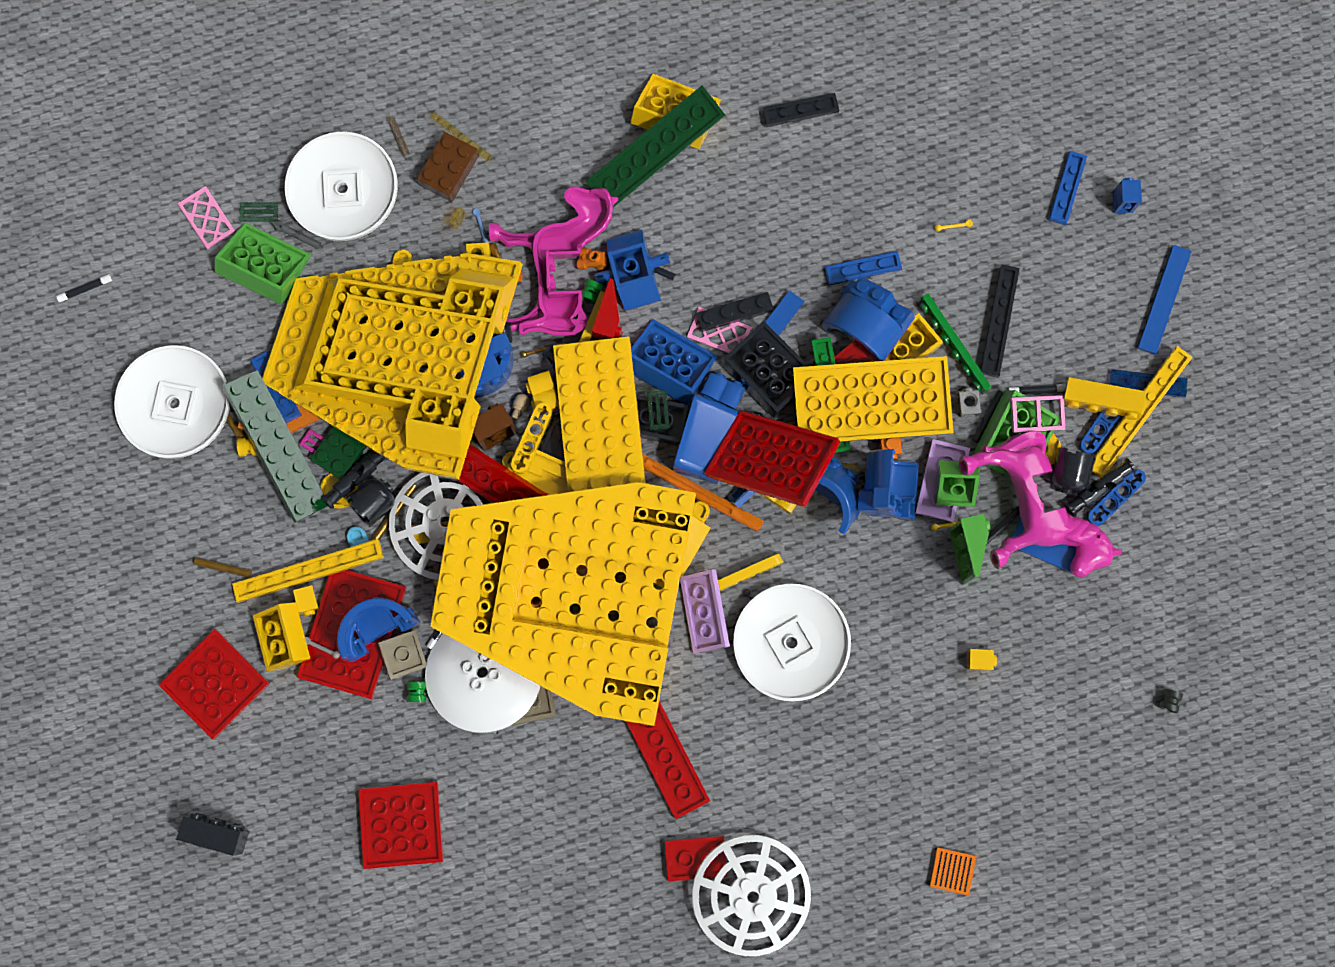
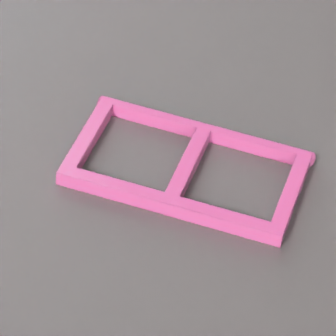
(1037, 413)

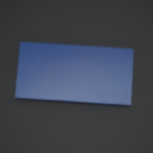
(1057, 555)

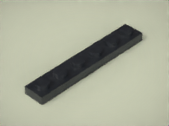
(999, 320)

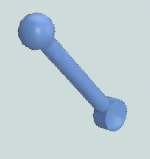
(476, 212)

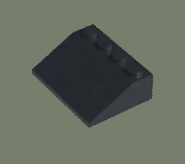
(765, 368)

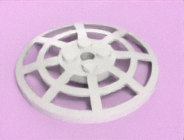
(431, 520)
(745, 884)

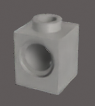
(966, 411)

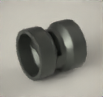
(1171, 700)

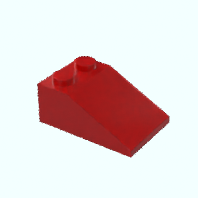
(607, 320)

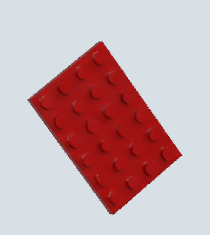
(772, 458)
(340, 595)

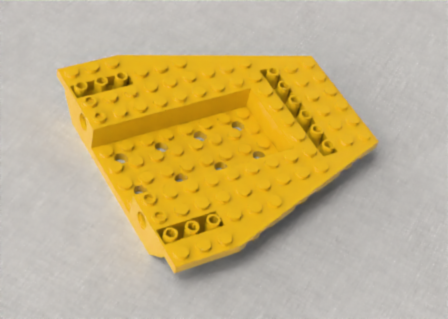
(395, 409)
(583, 657)

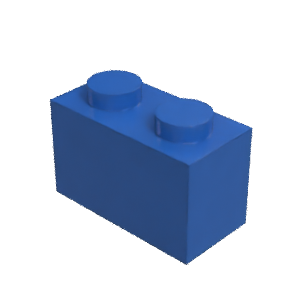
(1127, 196)

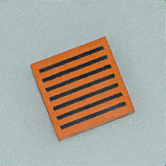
(952, 871)

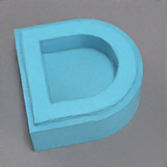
(356, 536)

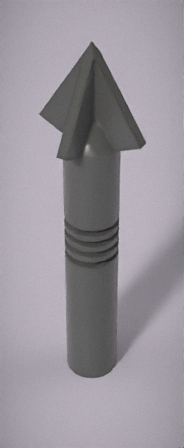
(280, 226)

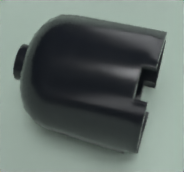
(1072, 470)
(372, 501)

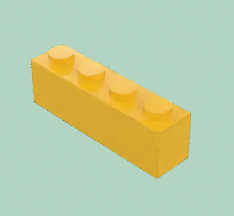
(1104, 398)

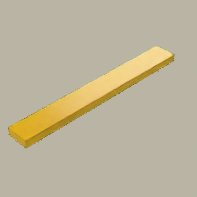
(1128, 428)
(307, 570)

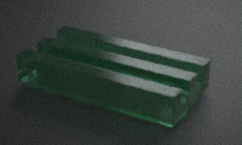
(243, 205)
(659, 426)

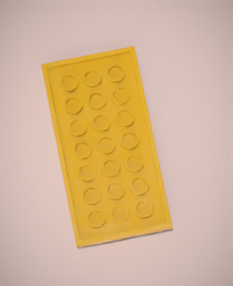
(875, 399)
(599, 413)

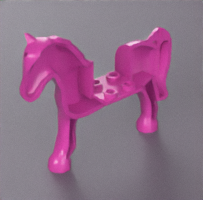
(557, 309)
(1052, 528)

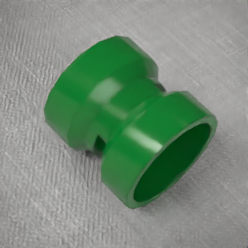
(591, 290)
(416, 692)

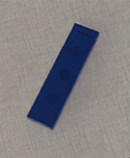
(1139, 381)

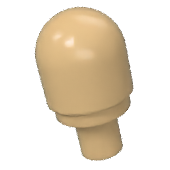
(520, 405)

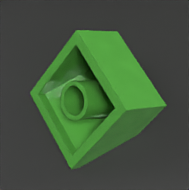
(954, 487)

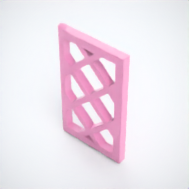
(212, 203)
(723, 347)

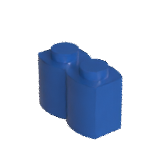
(722, 390)

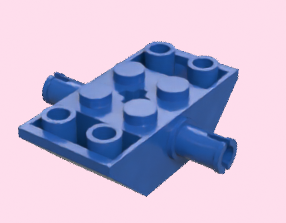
(635, 286)

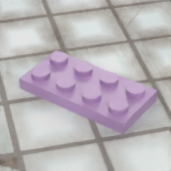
(926, 502)
(704, 611)

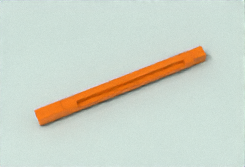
(702, 494)

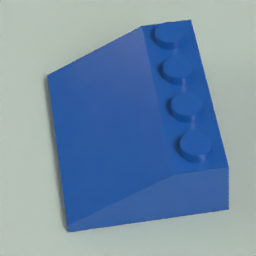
(670, 361)

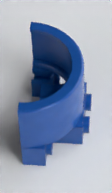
(870, 317)
(495, 375)
(838, 486)
(889, 486)
(371, 621)

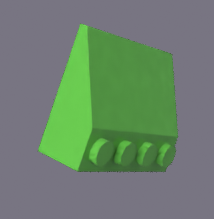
(261, 263)
(1000, 424)
(969, 544)

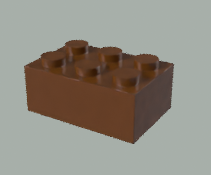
(448, 167)
(494, 426)

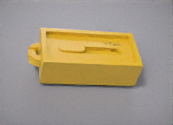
(544, 472)

